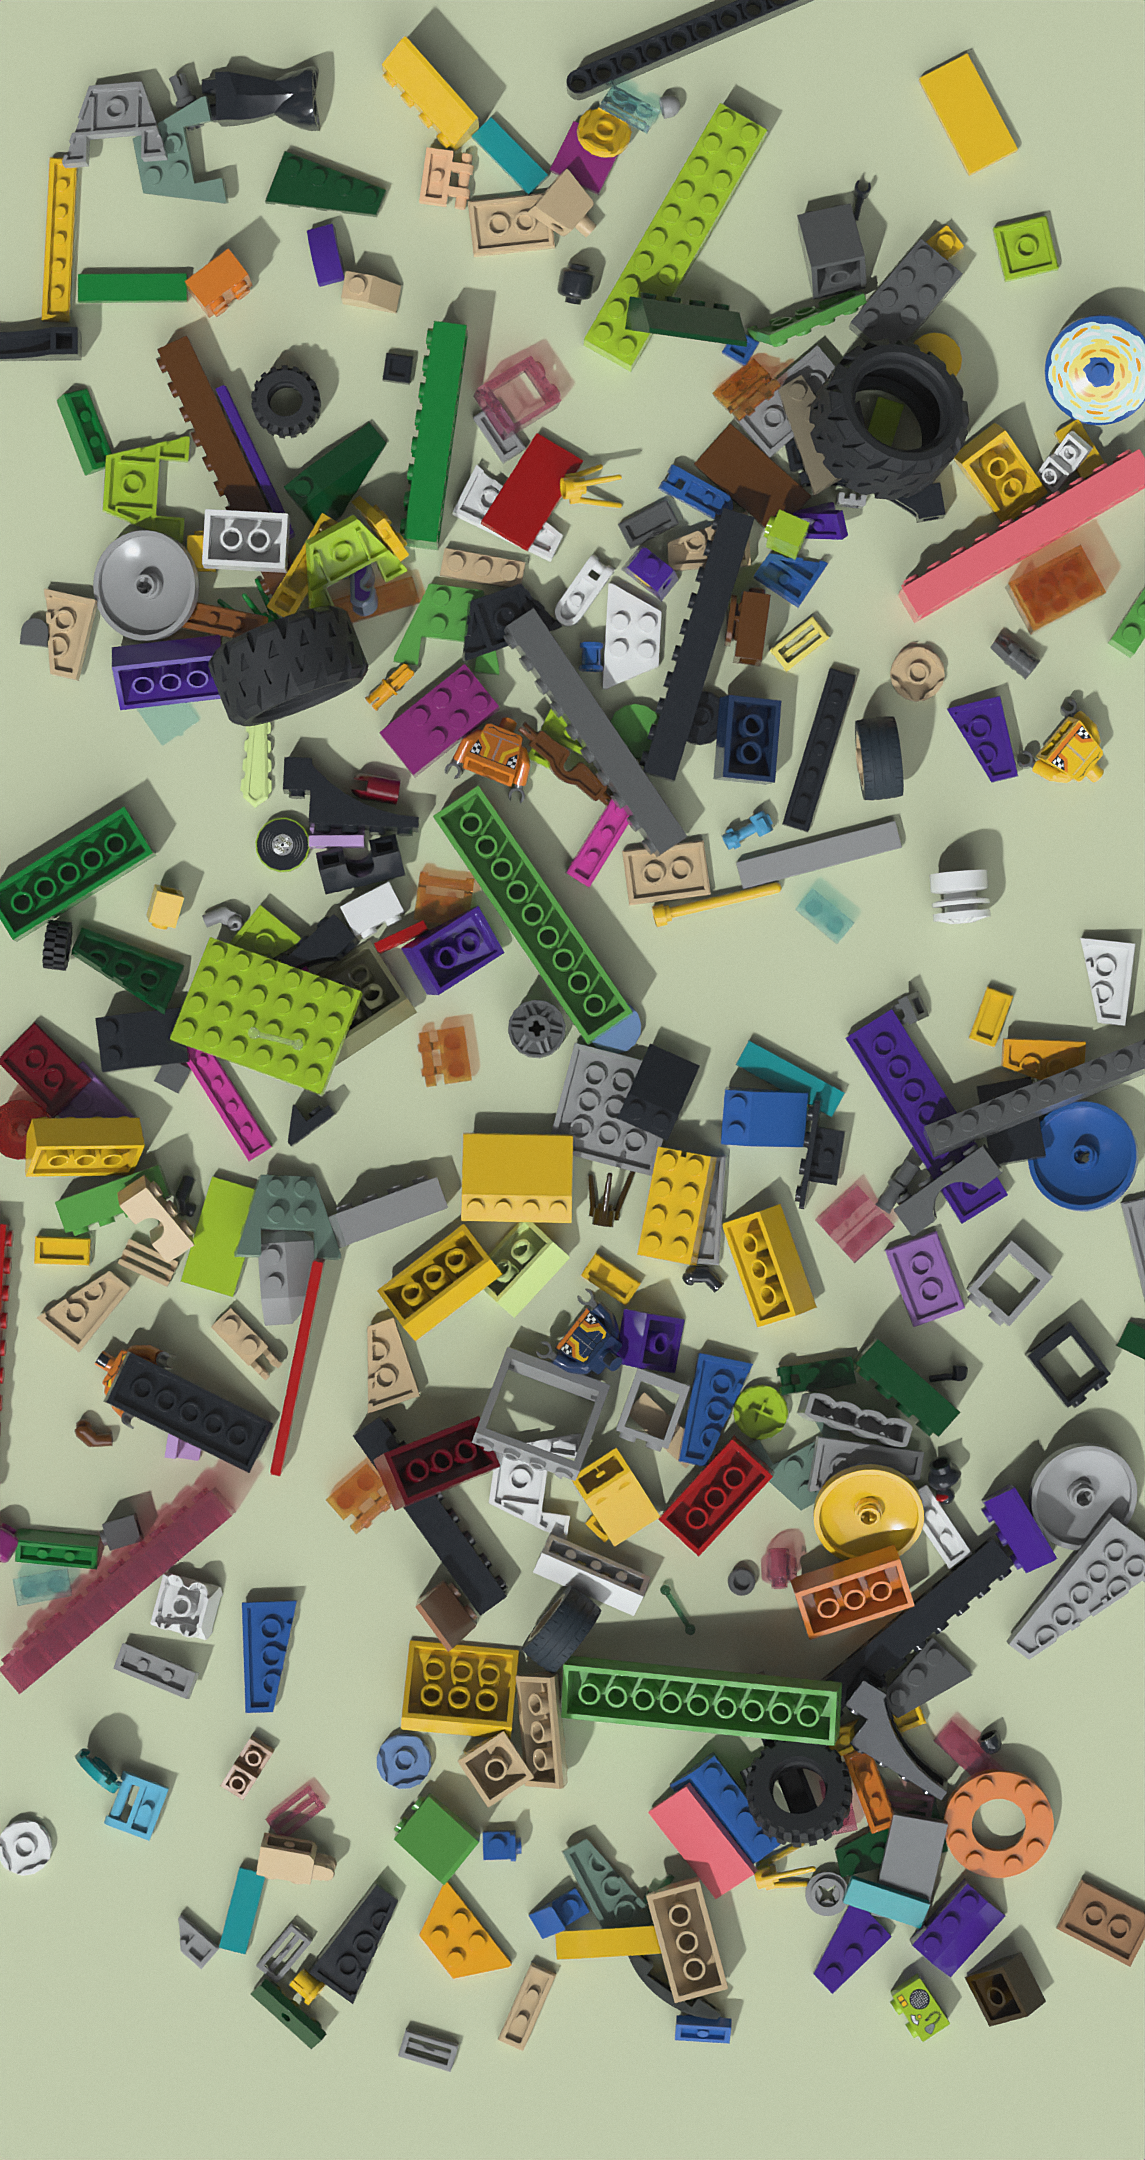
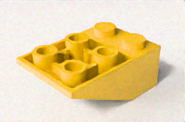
(615, 1497)

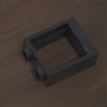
(1052, 1341)

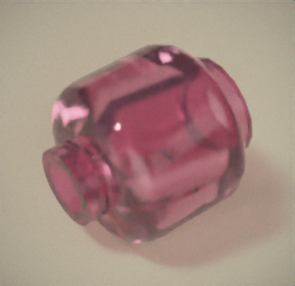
(778, 1567)

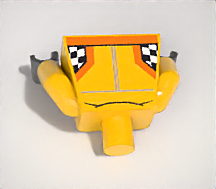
(1070, 751)

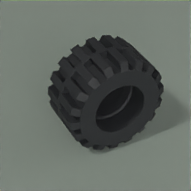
(277, 380)

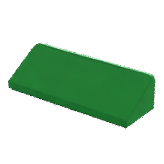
(84, 430)
(57, 1548)

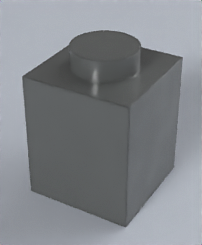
(121, 1532)

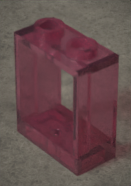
(496, 413)

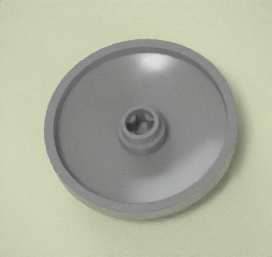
(146, 585)
(1079, 1490)

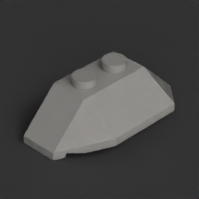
(284, 1274)

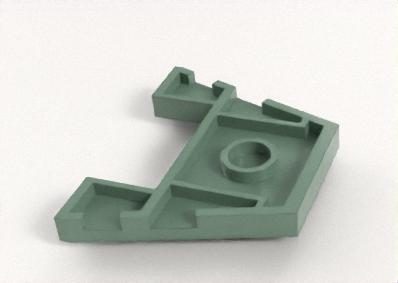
(176, 175)
(287, 1204)
(793, 1471)

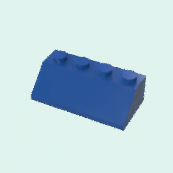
(728, 1804)

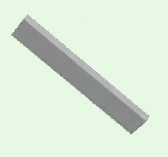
(818, 855)

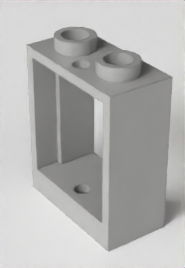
(1024, 1260)
(660, 1381)

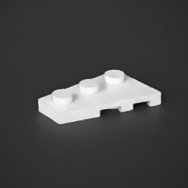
(1110, 976)

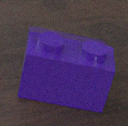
(452, 951)

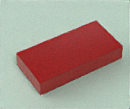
(401, 937)

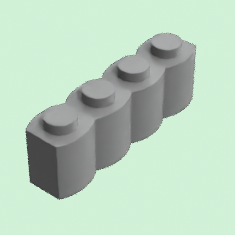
(847, 1416)

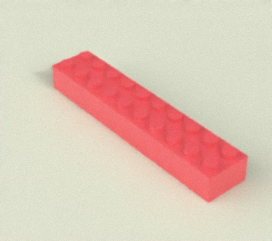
(1025, 536)

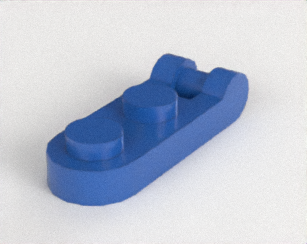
(695, 492)

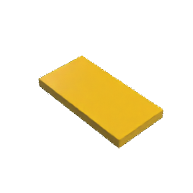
(968, 114)

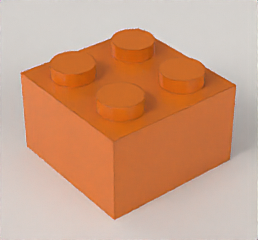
(219, 284)

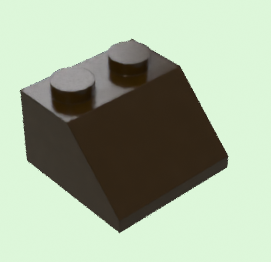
(1005, 1990)

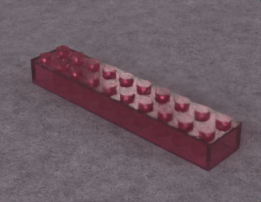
(111, 1594)

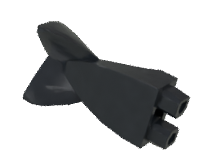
(250, 98)

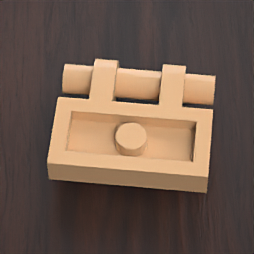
(437, 176)

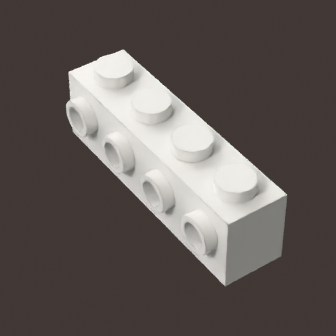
(592, 1574)

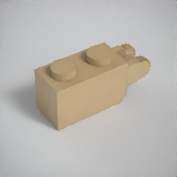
(293, 1860)

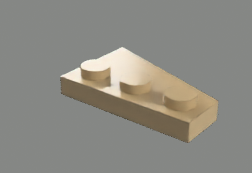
(688, 551)
(69, 629)

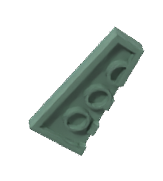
(606, 1892)

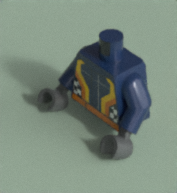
(590, 1341)

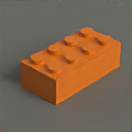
(852, 1592)

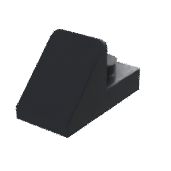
(302, 1128)

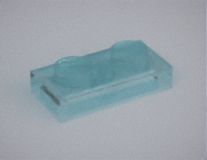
(629, 109)
(824, 916)
(42, 1587)

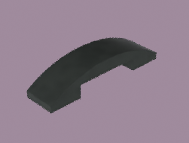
(698, 2007)

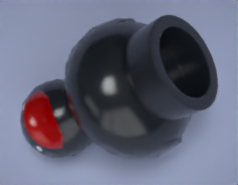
(942, 1477)

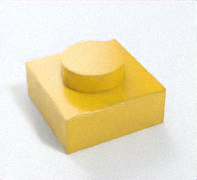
(945, 243)

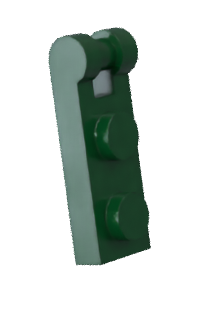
(817, 1375)

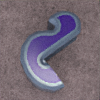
(362, 591)

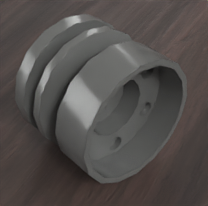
(526, 1041)

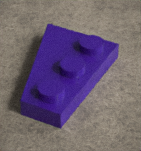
(852, 1944)

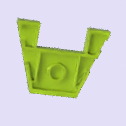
(133, 485)
(342, 552)

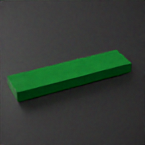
(132, 288)

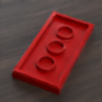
(530, 492)

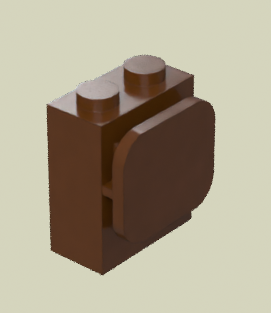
(748, 626)

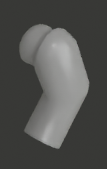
(224, 916)

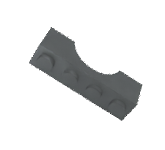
(976, 1168)

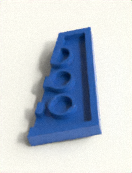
(712, 1396)
(264, 1650)

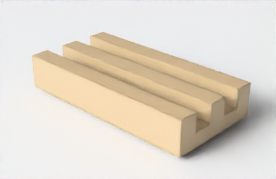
(127, 1253)

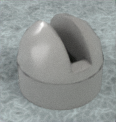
(669, 106)

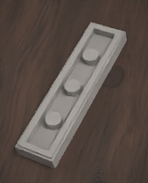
(711, 1235)

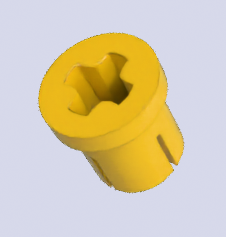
(307, 1986)

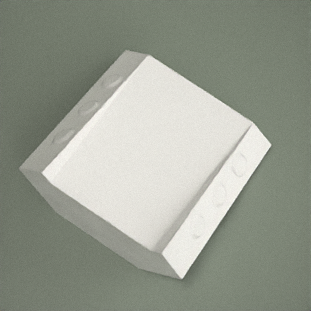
(186, 1606)

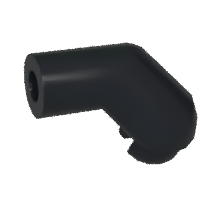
(182, 1196)

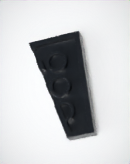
(350, 1951)

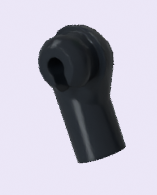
(702, 1274)

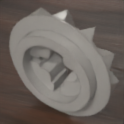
(813, 1893)

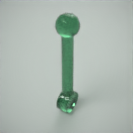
(689, 1628)

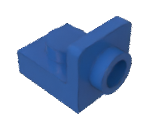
(501, 1845)

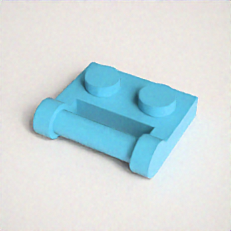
(144, 1810)

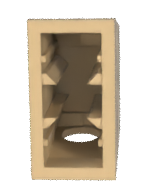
(564, 206)

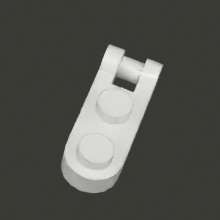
(582, 592)

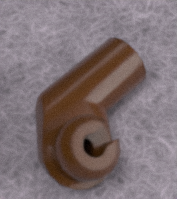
(89, 1437)

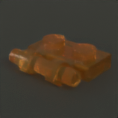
(744, 385)
(453, 1056)
(354, 1493)

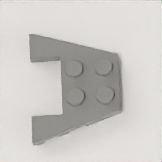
(114, 113)

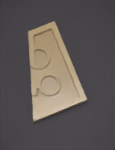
(86, 1310)
(388, 1367)

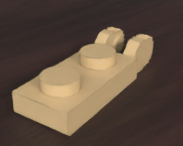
(244, 1341)

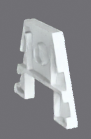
(521, 1488)

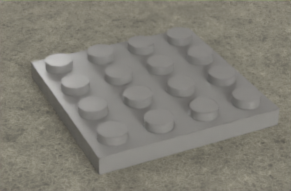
(590, 1107)

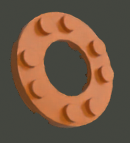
(998, 1785)

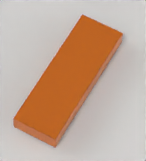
(870, 1790)

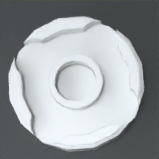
(25, 1847)

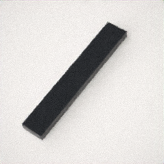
(818, 750)

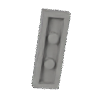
(156, 1670)

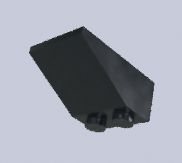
(139, 1040)
(658, 1092)

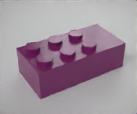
(439, 720)

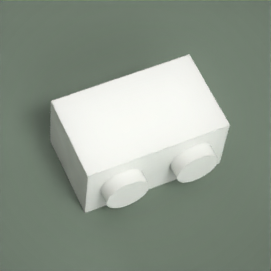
(373, 910)

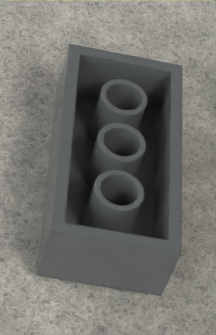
(907, 296)

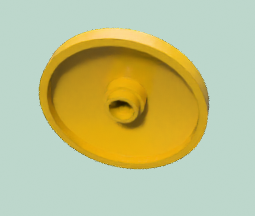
(868, 1511)

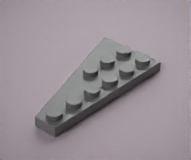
(1092, 1581)

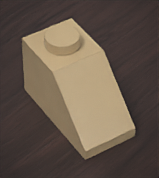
(370, 292)

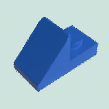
(559, 1913)

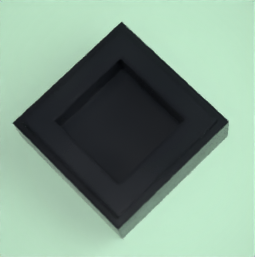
(398, 368)

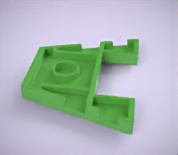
(442, 617)

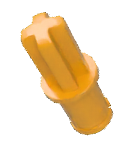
(390, 686)

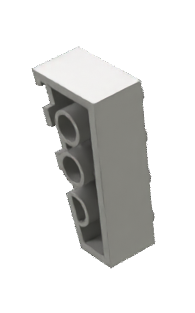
(388, 1212)

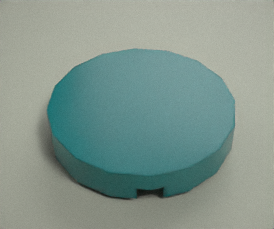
(98, 1770)

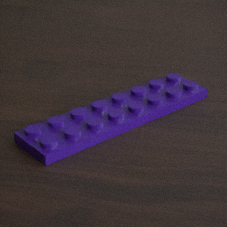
(915, 1102)

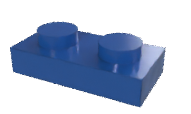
(703, 2029)

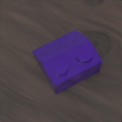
(650, 1340)

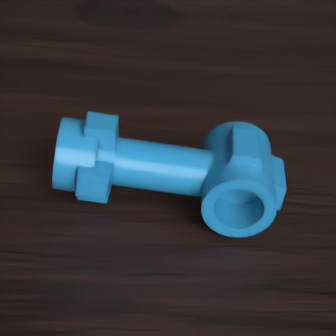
(759, 823)

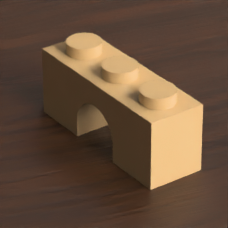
(143, 1201)

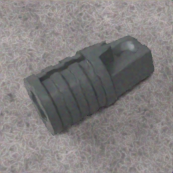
(1015, 656)

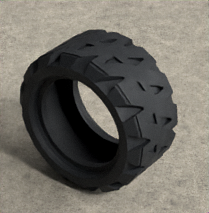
(917, 381)
(288, 665)

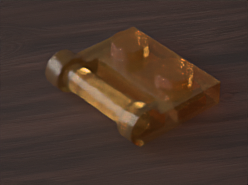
(441, 908)

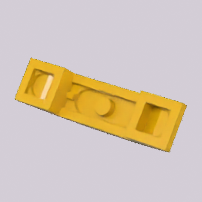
(295, 583)
(607, 1942)

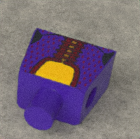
(651, 572)

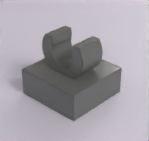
(912, 1007)

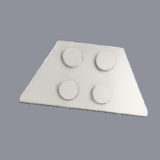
(630, 637)

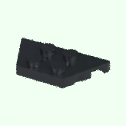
(492, 613)

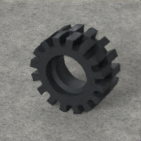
(57, 945)

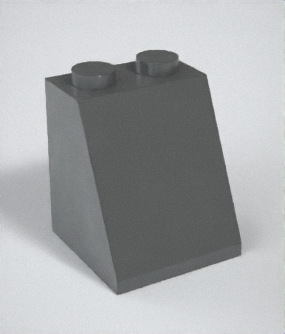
(832, 251)

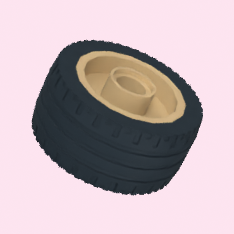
(879, 758)
(561, 1629)

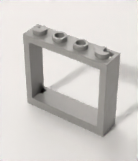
(554, 1376)

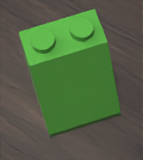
(436, 1837)

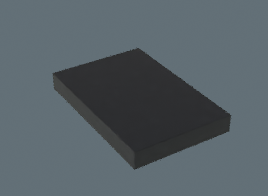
(1019, 1142)

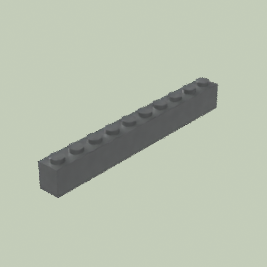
(594, 733)
(1036, 1099)

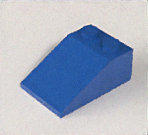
(764, 1117)

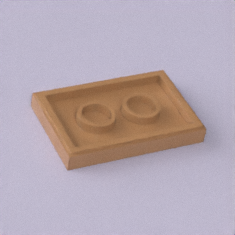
(1104, 1922)

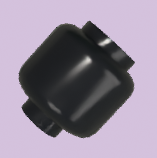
(576, 283)

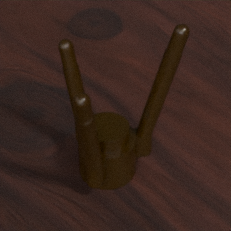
(604, 1214)

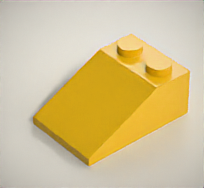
(1000, 473)

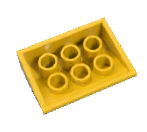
(517, 1177)
(459, 1690)

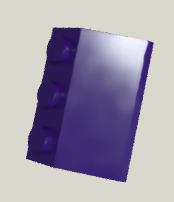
(1017, 1529)
(956, 1928)

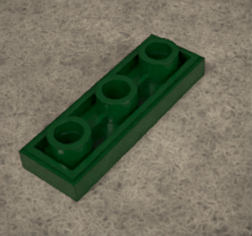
(289, 2013)

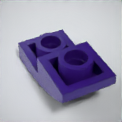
(326, 255)

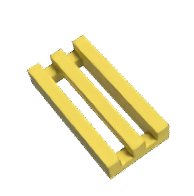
(781, 658)

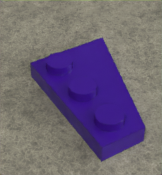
(987, 734)

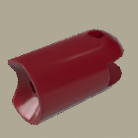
(378, 789)

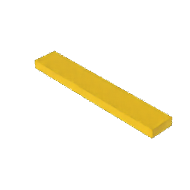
(59, 242)

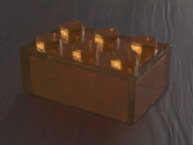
(1055, 589)

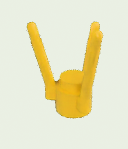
(573, 487)
(768, 1877)

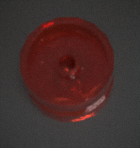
(11, 1117)

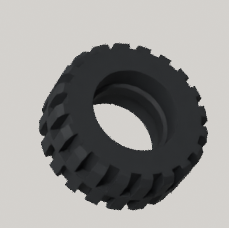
(799, 1827)

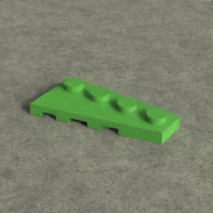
(807, 318)

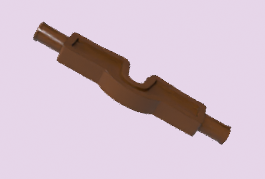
(556, 756)

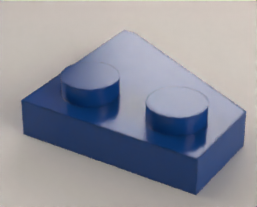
(789, 577)

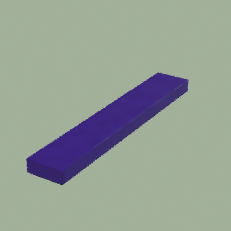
(251, 453)

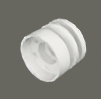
(960, 896)

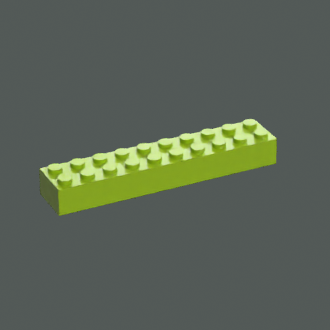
(678, 230)

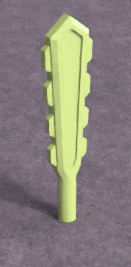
(257, 765)

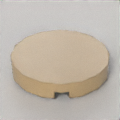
(917, 674)

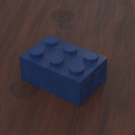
(747, 739)

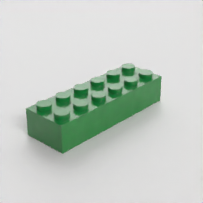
(72, 873)

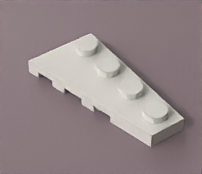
(478, 498)

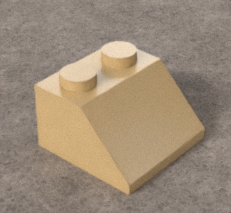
(495, 1768)

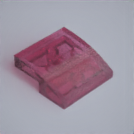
(854, 1223)

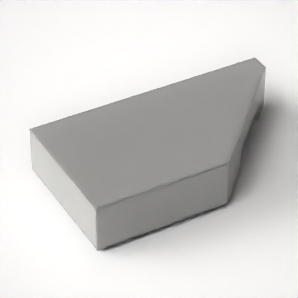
(195, 1943)

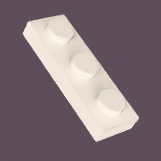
(941, 1530)

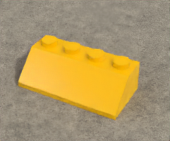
(430, 95)
(83, 1146)
(769, 1265)

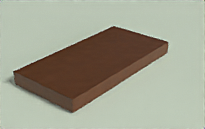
(750, 477)

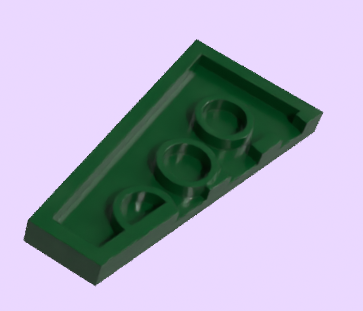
(315, 186)
(134, 969)
(867, 1850)

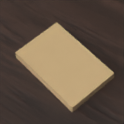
(506, 227)
(671, 876)

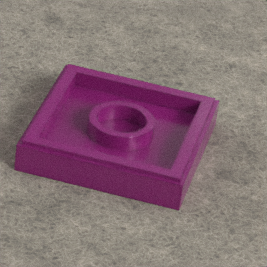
(587, 168)

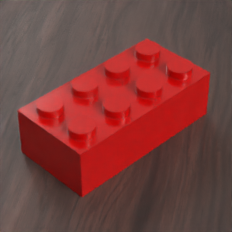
(716, 1495)

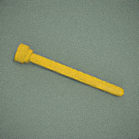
(664, 914)

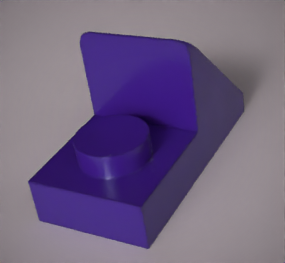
(824, 522)

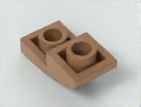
(247, 1767)

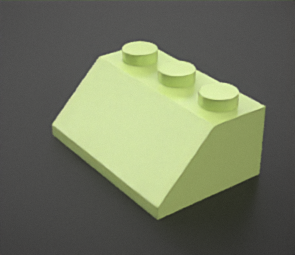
(526, 1264)

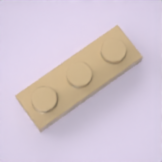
(481, 568)

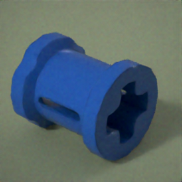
(591, 657)

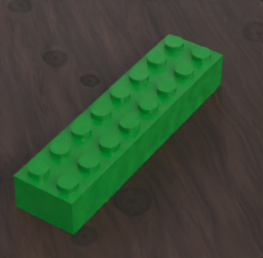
(435, 436)

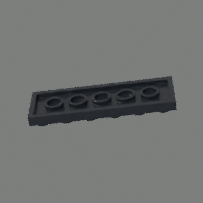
(188, 1412)

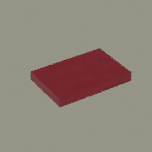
(44, 1070)

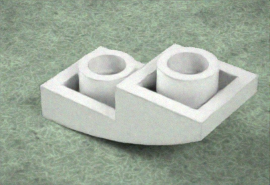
(1063, 461)

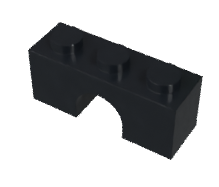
(380, 864)

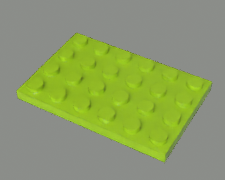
(249, 990)

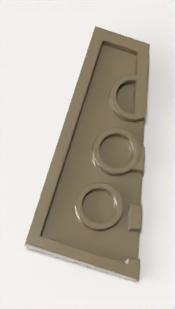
(797, 402)

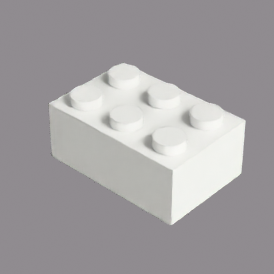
(246, 540)

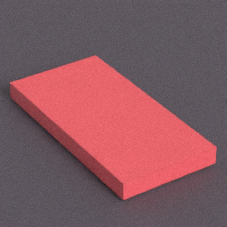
(702, 1841)

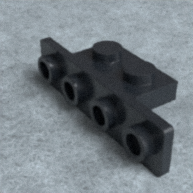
(823, 1155)

